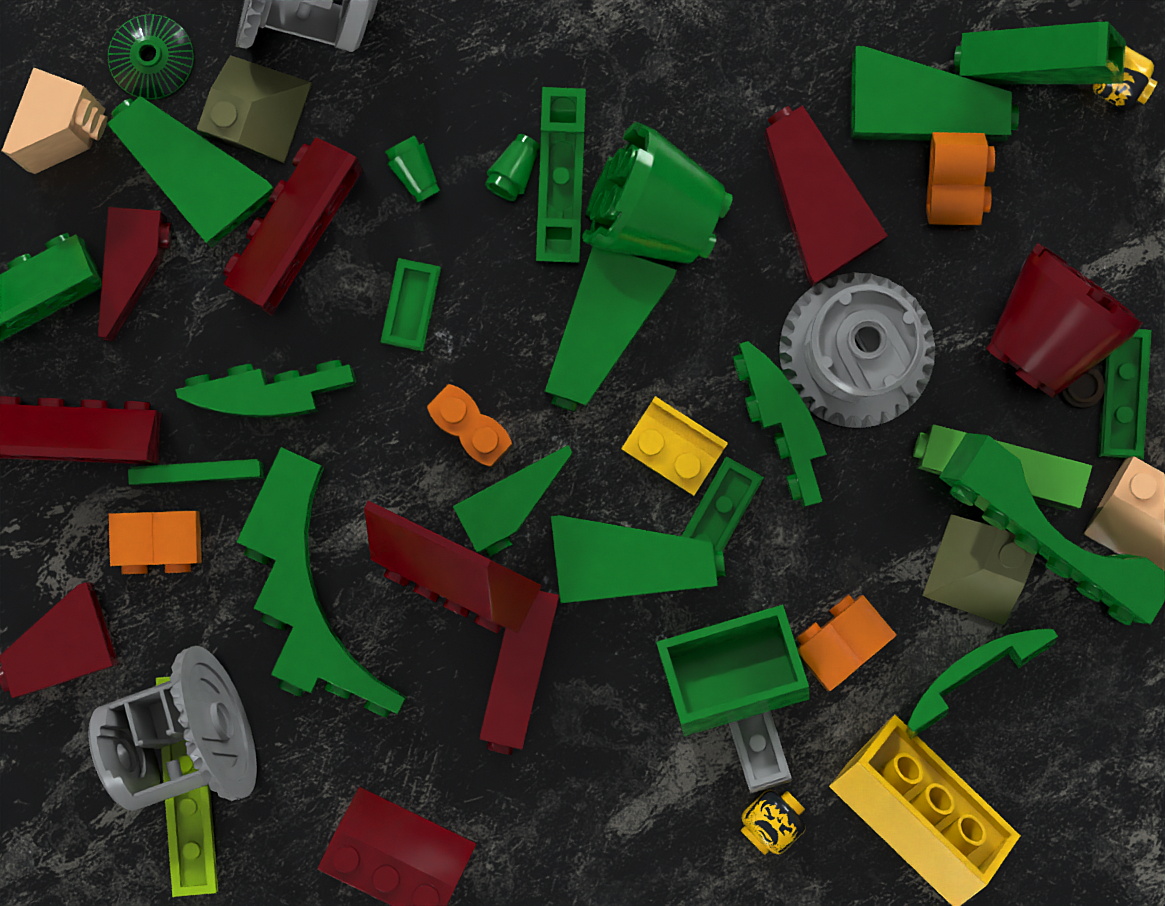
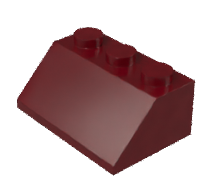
(395, 853)

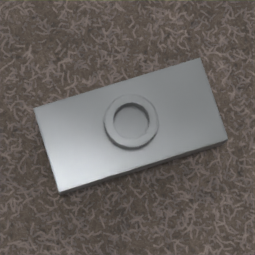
(760, 752)

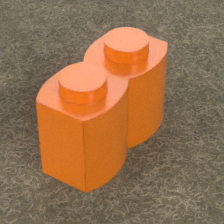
(958, 178)
(479, 434)
(155, 540)
(844, 641)

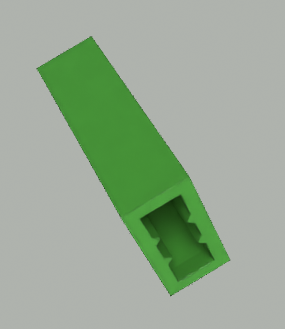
(1050, 478)

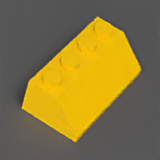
(925, 812)

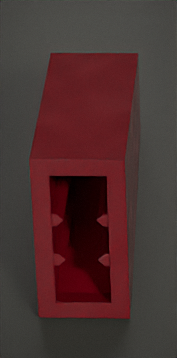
(60, 646)

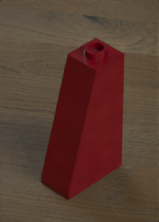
(821, 200)
(518, 677)

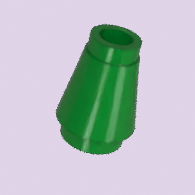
(413, 168)
(513, 168)

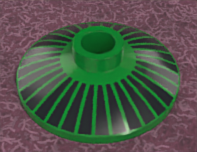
(156, 77)

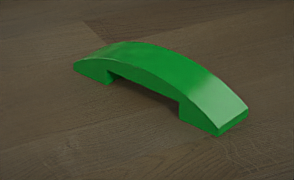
(561, 174)
(1019, 646)

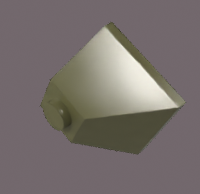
(254, 109)
(978, 570)

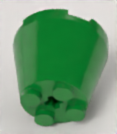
(664, 202)

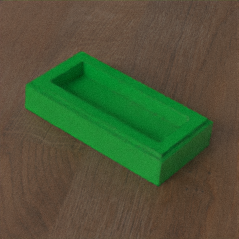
(410, 305)

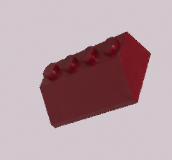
(293, 224)
(79, 433)
(448, 570)

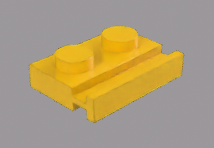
(674, 446)

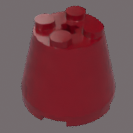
(1058, 324)

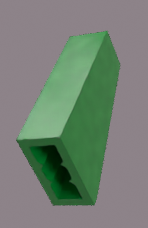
(1043, 55)
(912, 100)
(194, 174)
(607, 314)
(622, 561)

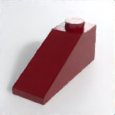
(131, 258)

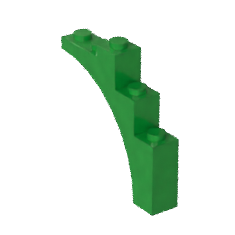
(313, 651)

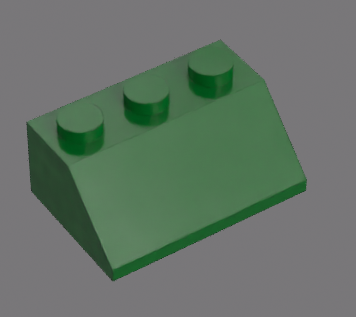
(46, 283)

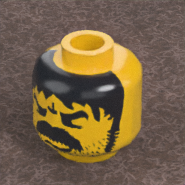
(1136, 84)
(773, 822)

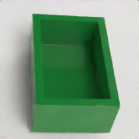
(733, 670)

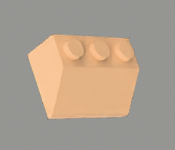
(53, 122)
(1132, 513)

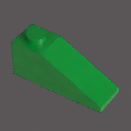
(505, 506)

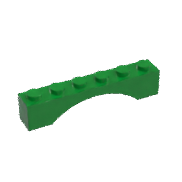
(995, 482)

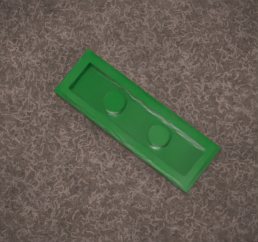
(1125, 399)
(196, 472)
(723, 504)

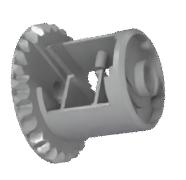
(309, 19)
(833, 373)
(192, 706)

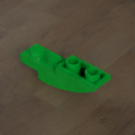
(250, 396)
(778, 403)

